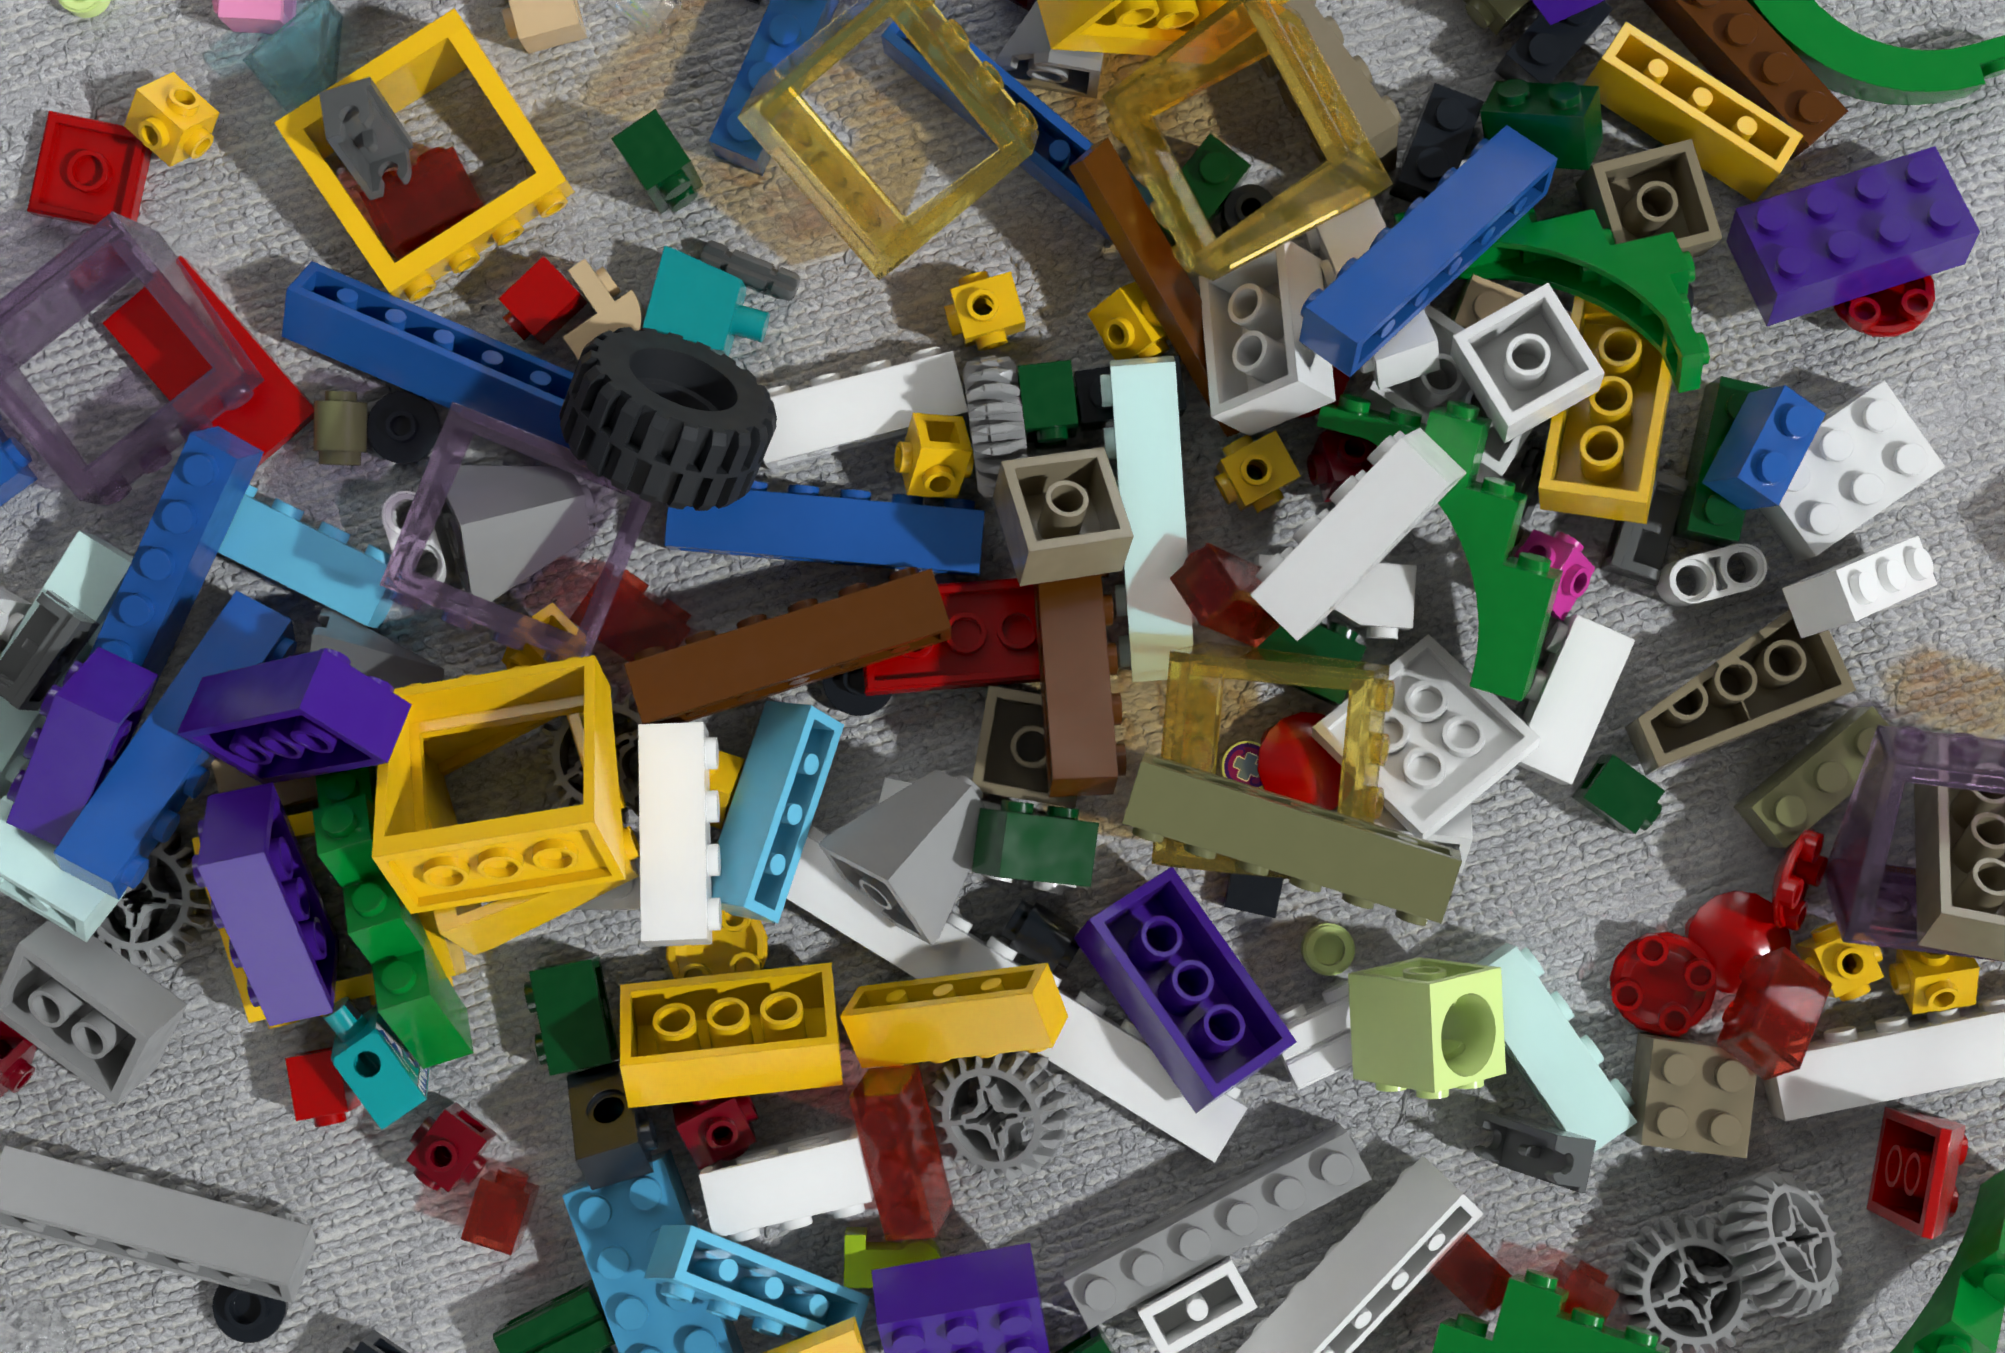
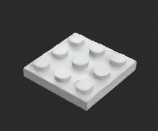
(1442, 737)

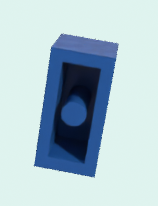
(1764, 448)

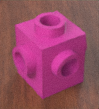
(1567, 556)

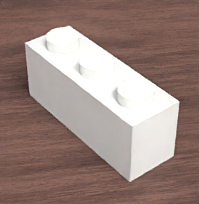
(1860, 586)
(1572, 694)

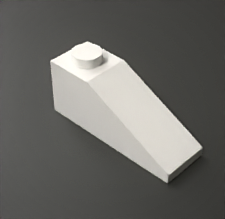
(1379, 602)

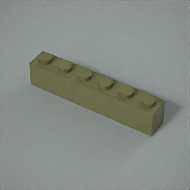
(1293, 839)

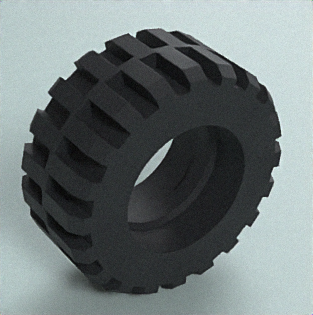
(667, 418)

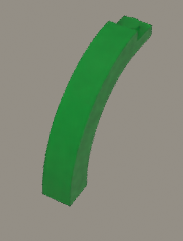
(1876, 70)

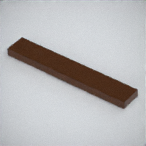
(1146, 256)

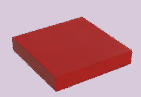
(88, 171)

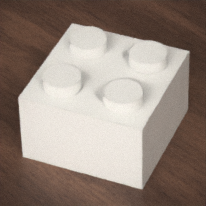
(1526, 362)

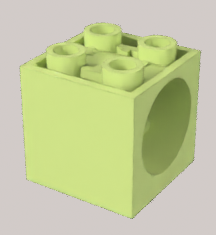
(1427, 1026)

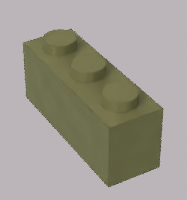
(1811, 780)

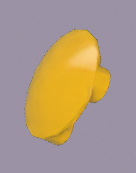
(735, 948)

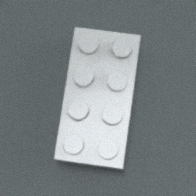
(1354, 537)

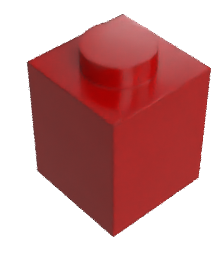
(541, 302)
(319, 1088)

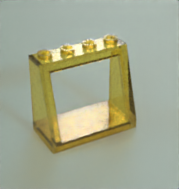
(1205, 55)
(830, 173)
(1194, 718)

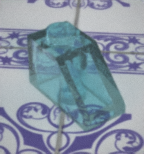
(300, 56)

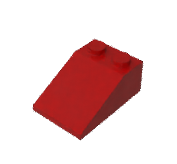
(1917, 1171)

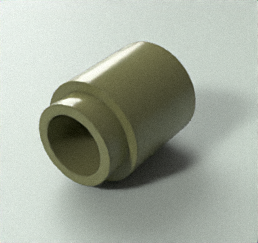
(340, 429)

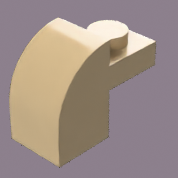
(611, 314)

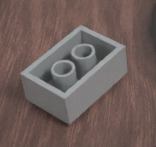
(88, 1009)

